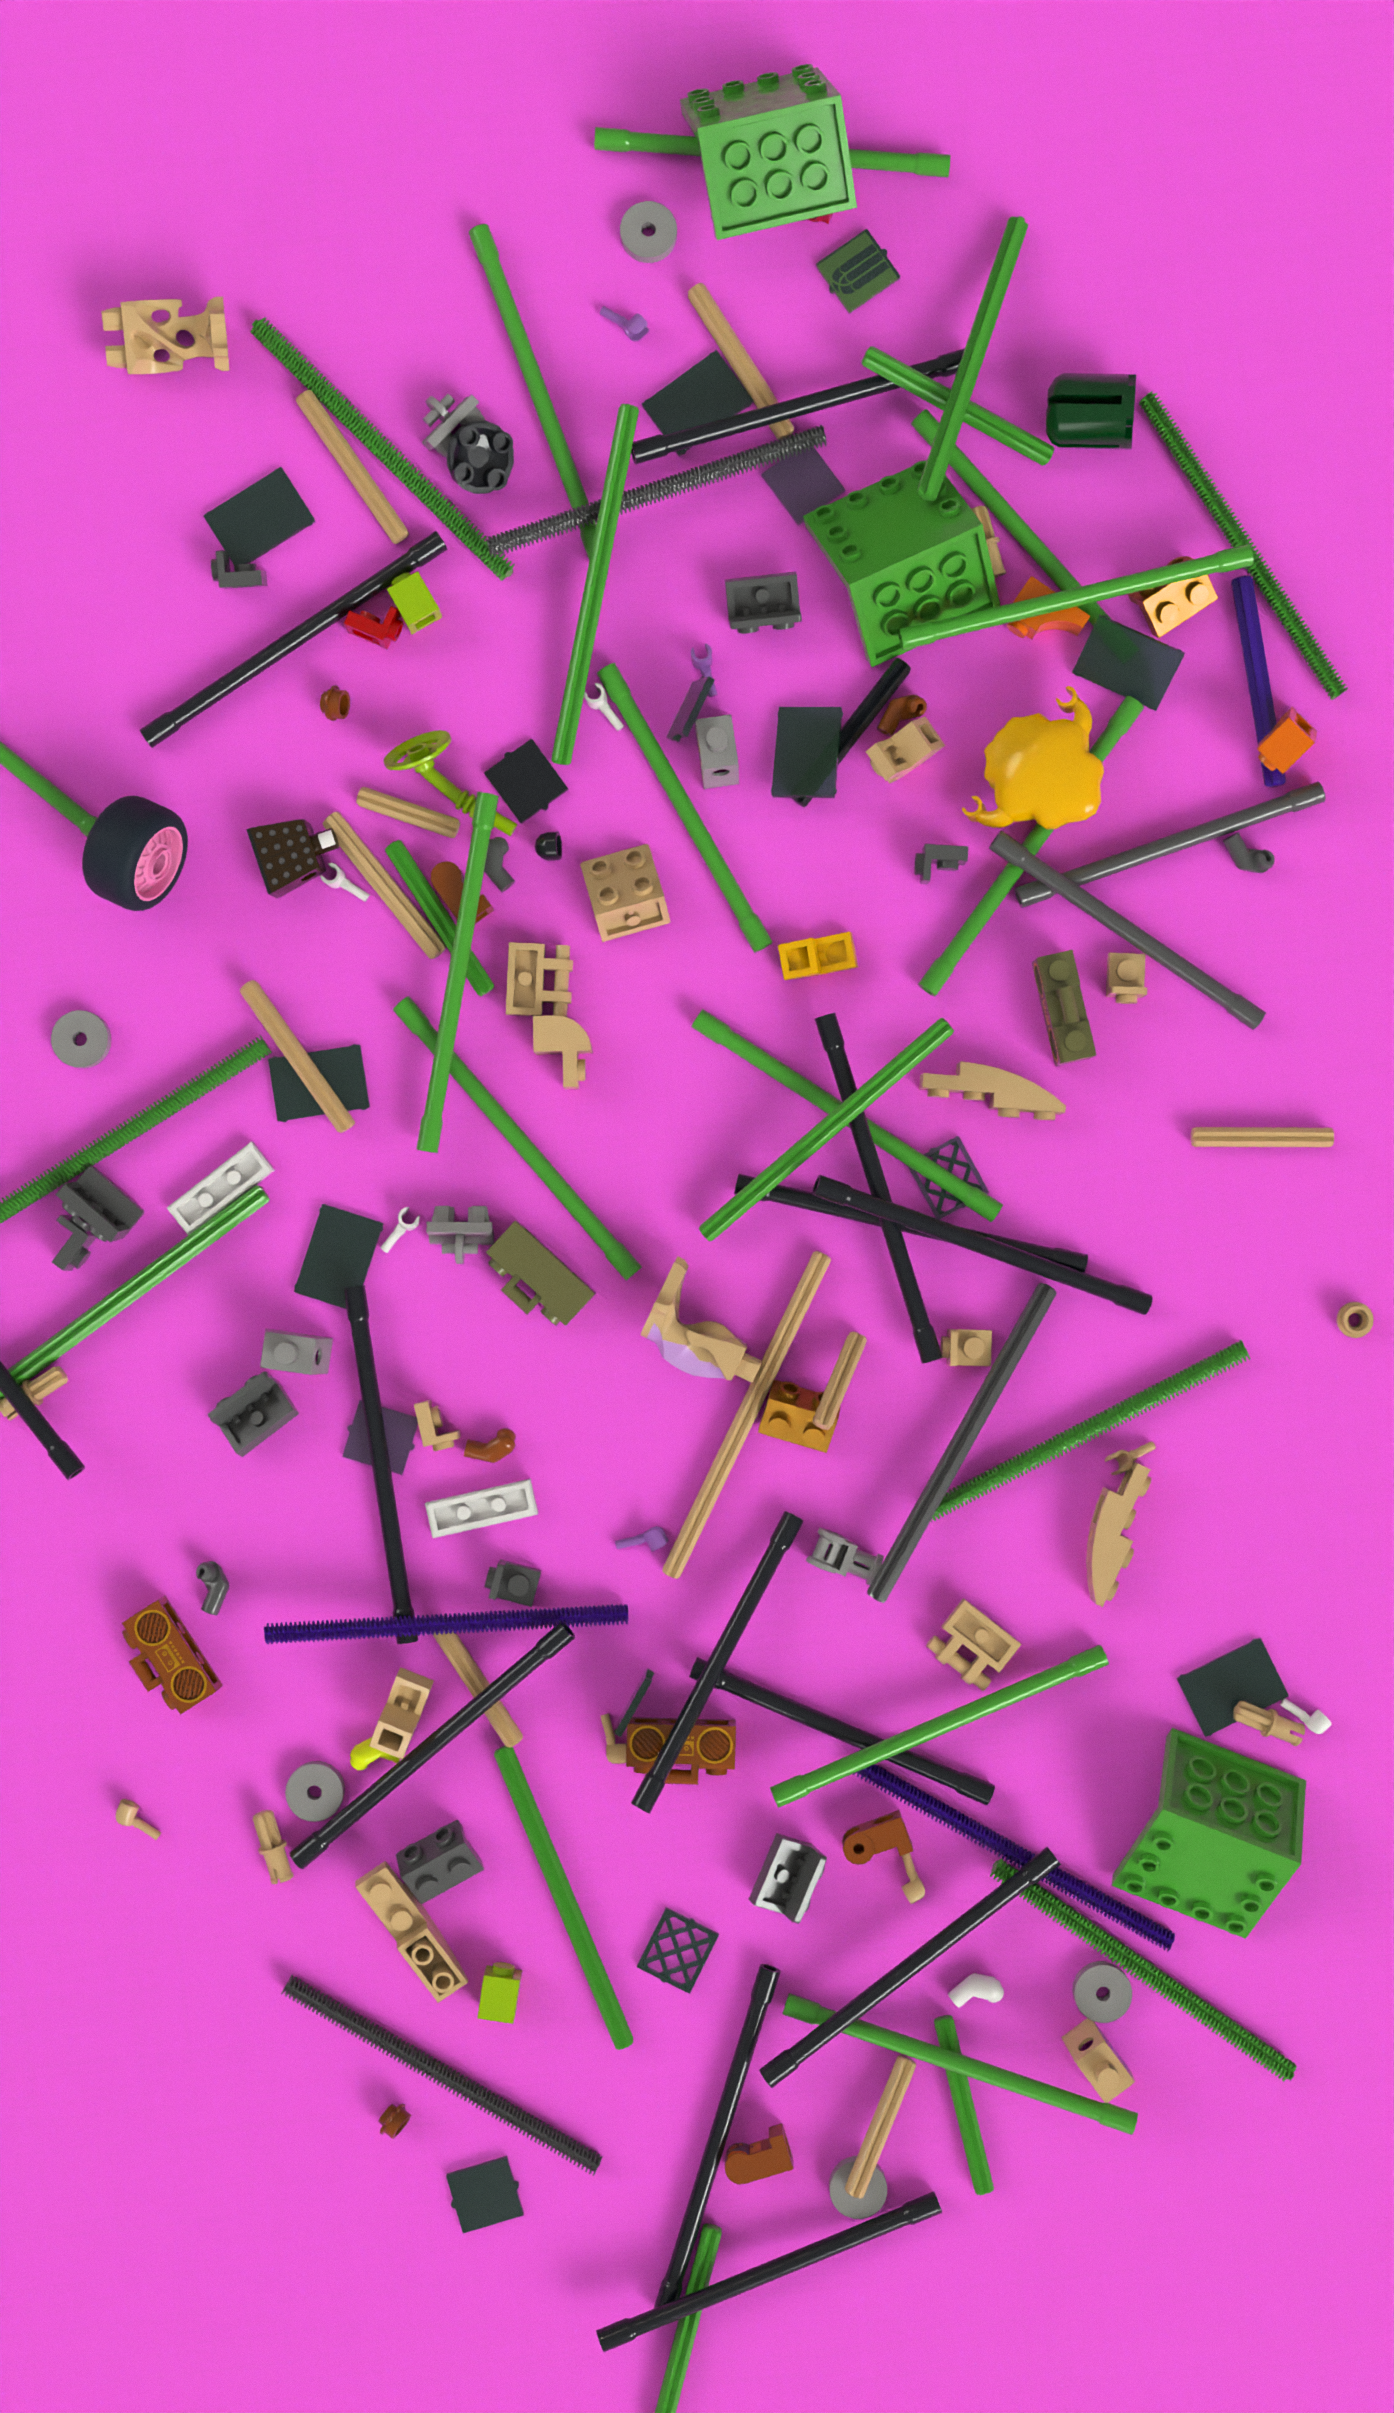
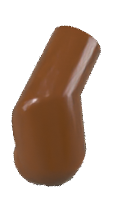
(901, 709)
(494, 1449)

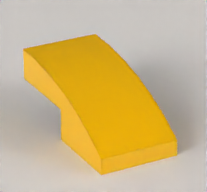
(818, 956)

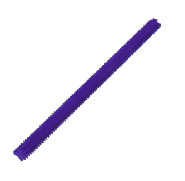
(443, 1624)
(1017, 1854)

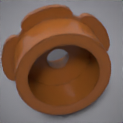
(335, 703)
(394, 2120)

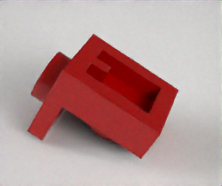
(369, 628)

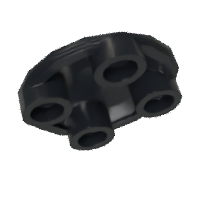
(480, 457)

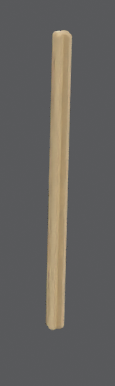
(746, 1415)

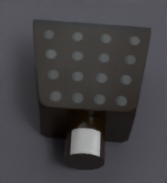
(290, 853)

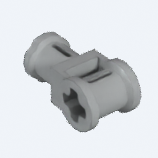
(842, 1556)

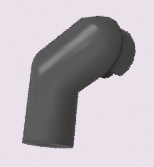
(1248, 859)
(493, 866)
(217, 1586)

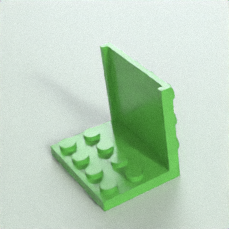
(772, 150)
(904, 557)
(1219, 1838)

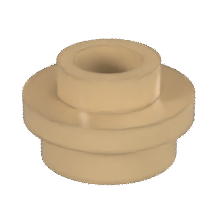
(1364, 1325)

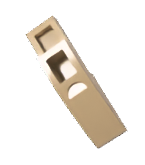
(1007, 1091)
(1106, 1546)
(413, 1930)

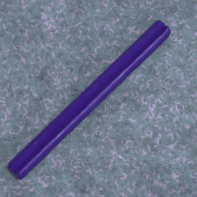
(1255, 667)

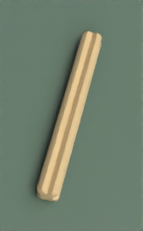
(736, 354)
(352, 466)
(385, 886)
(297, 1056)

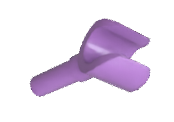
(634, 328)
(704, 666)
(654, 1537)

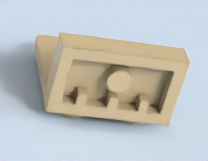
(625, 892)

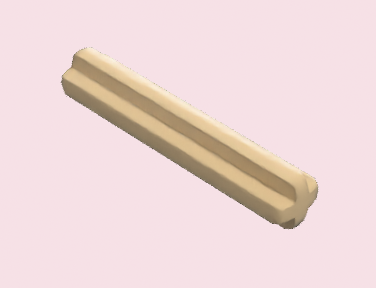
(408, 812)
(839, 1380)

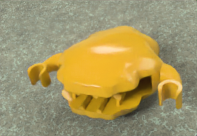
(1042, 770)

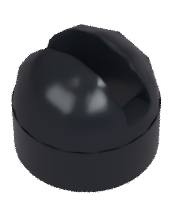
(549, 846)

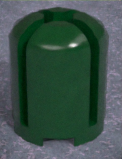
(1091, 411)

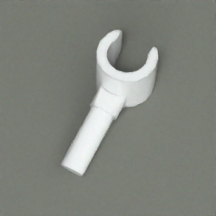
(604, 707)
(343, 882)
(399, 1230)
(1316, 1722)

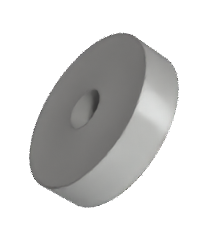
(648, 248)
(69, 1027)
(310, 1807)
(1105, 2008)
(849, 2205)

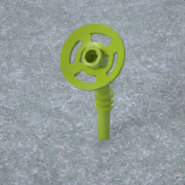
(421, 756)

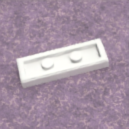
(221, 1188)
(481, 1508)

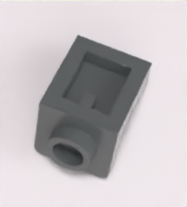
(244, 575)
(945, 856)
(513, 1582)

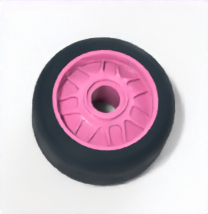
(135, 853)

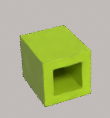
(414, 601)
(499, 1993)

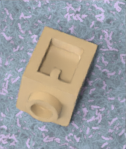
(1126, 977)
(967, 1347)
(429, 1420)

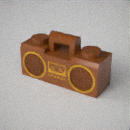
(174, 1654)
(707, 1747)

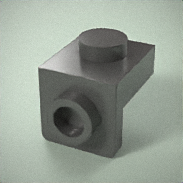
(75, 1250)

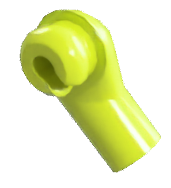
(363, 1755)

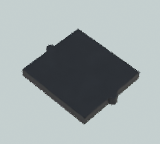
(526, 781)

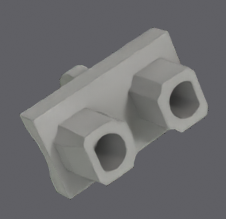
(462, 414)
(460, 1237)

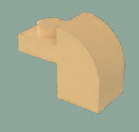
(905, 750)
(563, 1036)
(401, 1713)

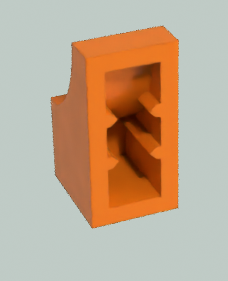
(1069, 619)
(1286, 741)

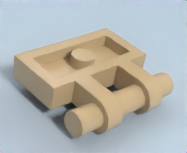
(526, 979)
(979, 1635)

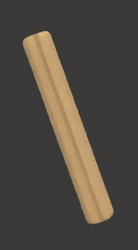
(1261, 1137)
(476, 1683)
(880, 2127)

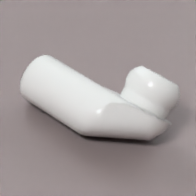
(977, 1986)

